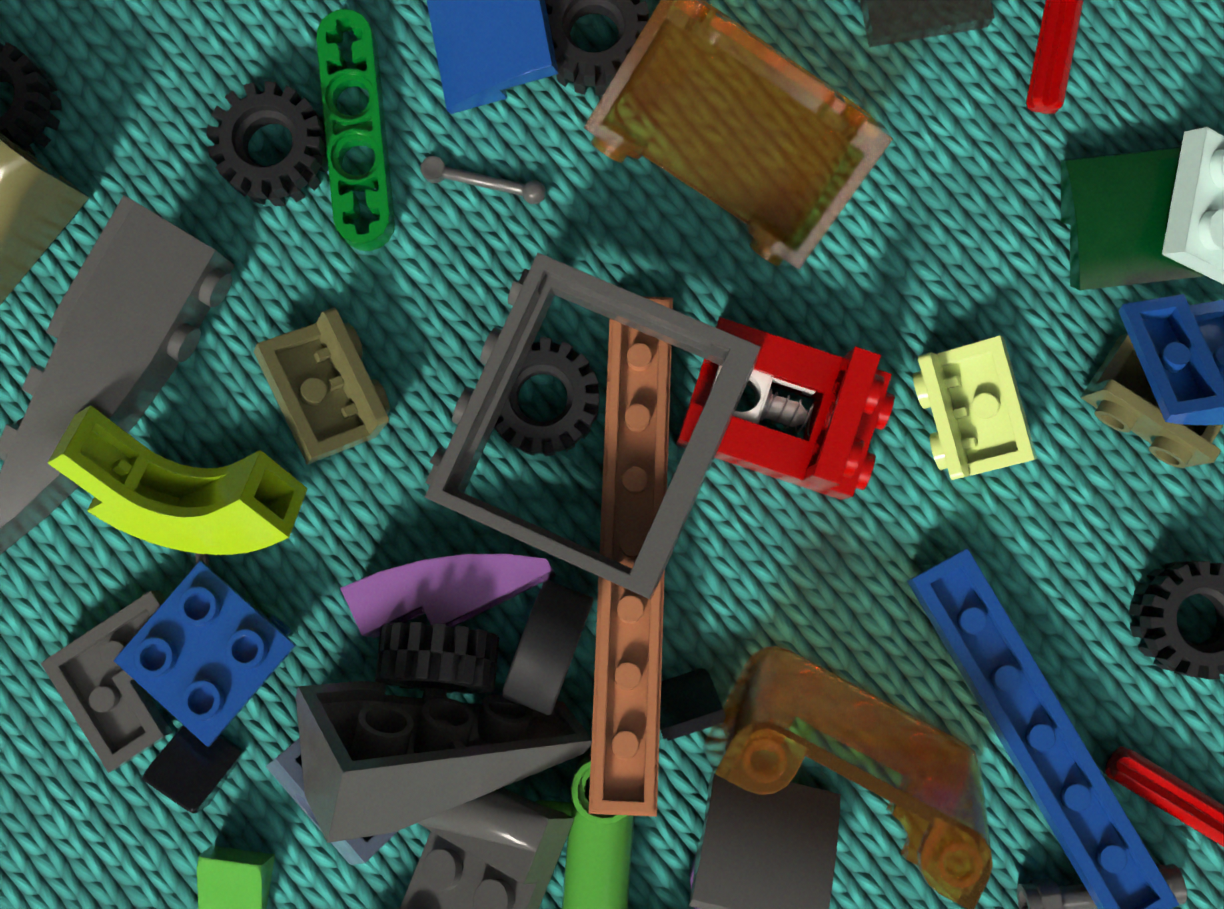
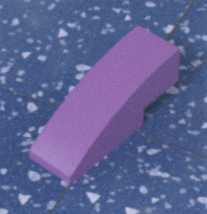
(443, 588)

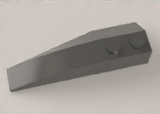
(116, 346)

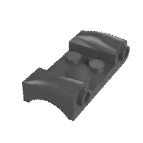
(488, 854)

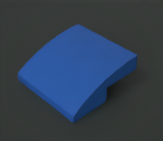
(489, 48)
(1181, 356)

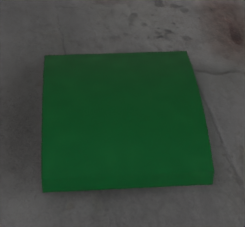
(1120, 218)

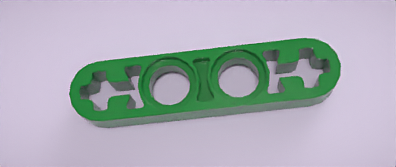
(349, 131)

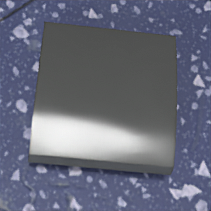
(766, 848)

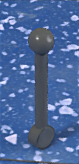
(435, 171)

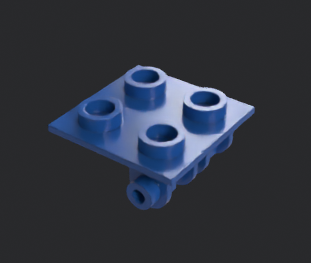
(205, 653)

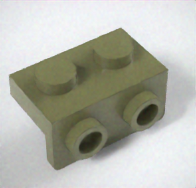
(324, 386)
(1128, 405)

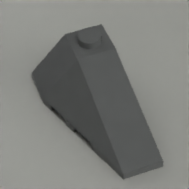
(400, 759)

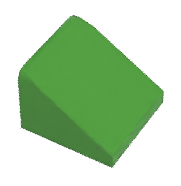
(233, 878)

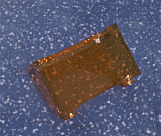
(739, 126)
(933, 781)

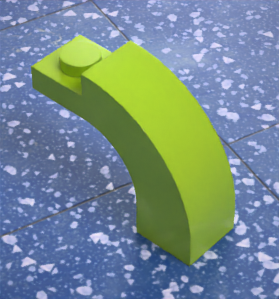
(176, 504)

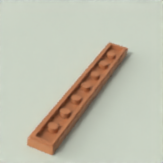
(627, 623)

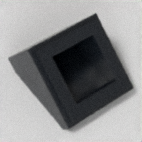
(689, 704)
(192, 771)

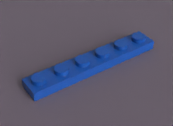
(1039, 737)

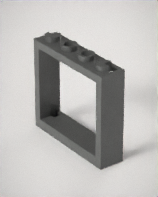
(503, 359)

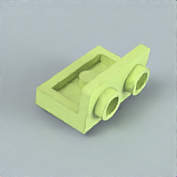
(974, 408)

